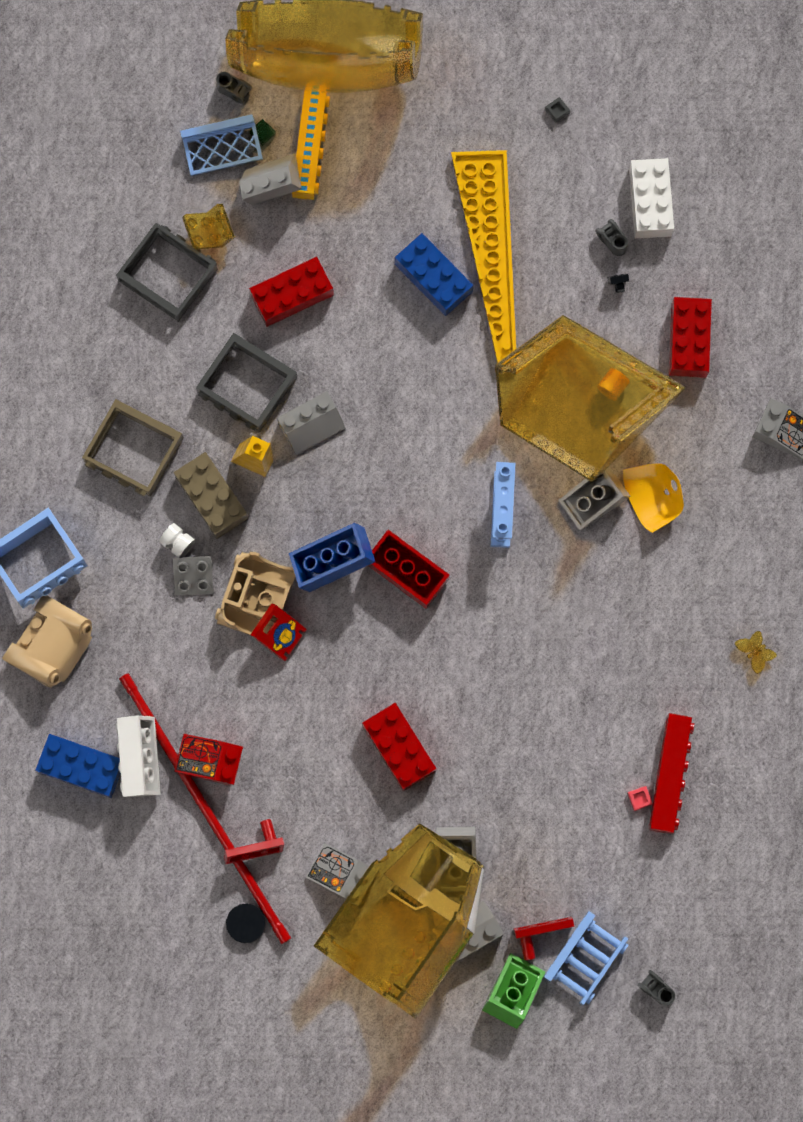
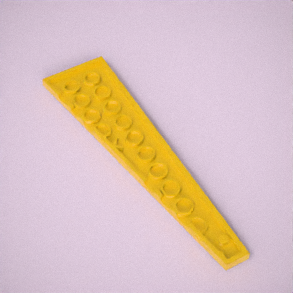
(485, 203)

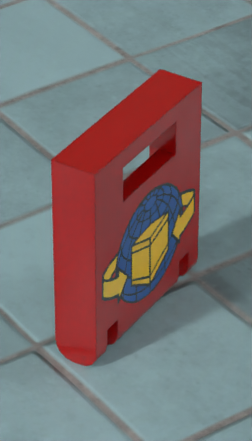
(282, 635)

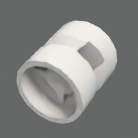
(177, 541)

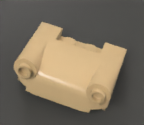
(251, 591)
(50, 643)

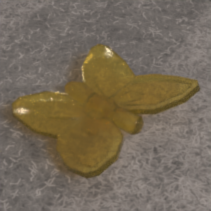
(757, 649)

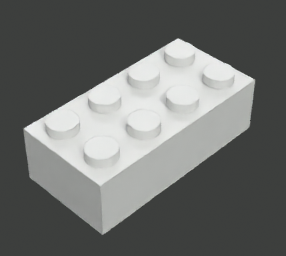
(651, 198)
(138, 756)

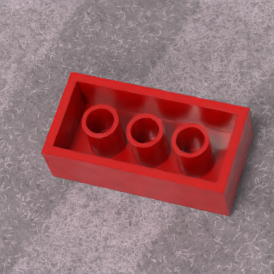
(291, 291)
(690, 337)
(408, 569)
(399, 746)

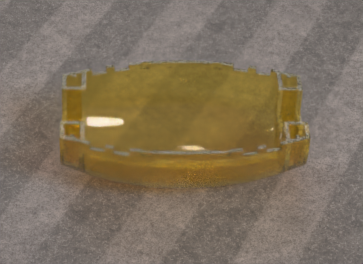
(326, 44)

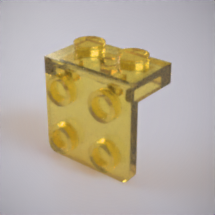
(209, 228)

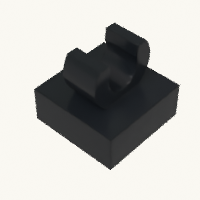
(618, 281)

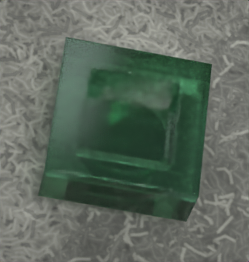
(264, 131)

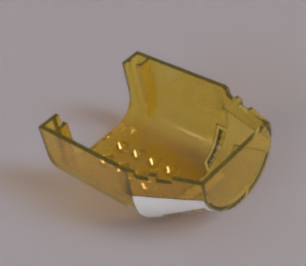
(407, 919)

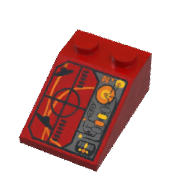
(208, 759)

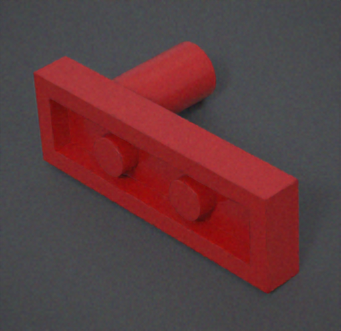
(269, 846)
(525, 933)

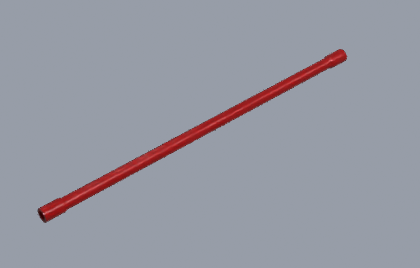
(278, 927)

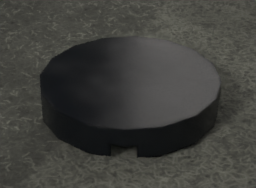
(245, 923)

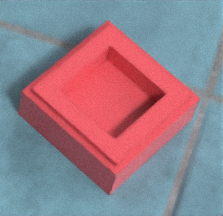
(640, 798)

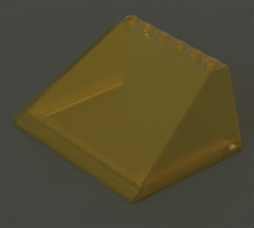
(579, 396)

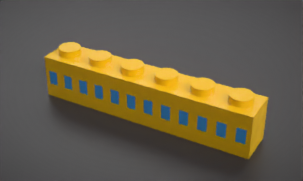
(309, 143)

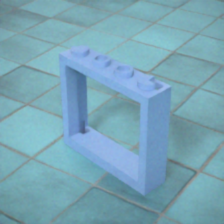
(58, 577)

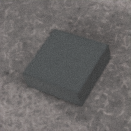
(557, 110)

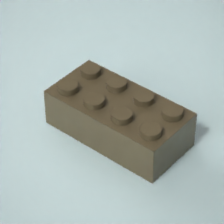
(211, 495)

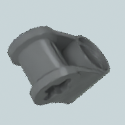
(235, 89)
(611, 234)
(656, 988)

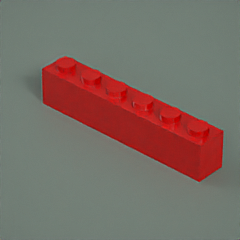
(670, 774)

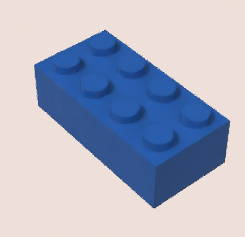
(433, 274)
(331, 557)
(79, 766)

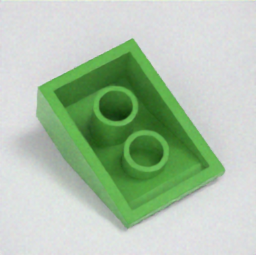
(513, 991)

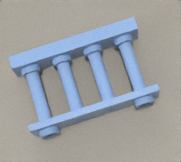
(503, 504)
(566, 956)

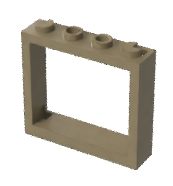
(145, 420)

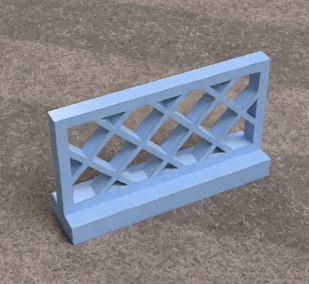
(218, 129)

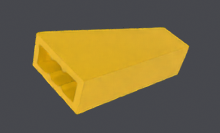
(254, 455)

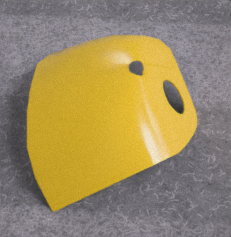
(647, 494)

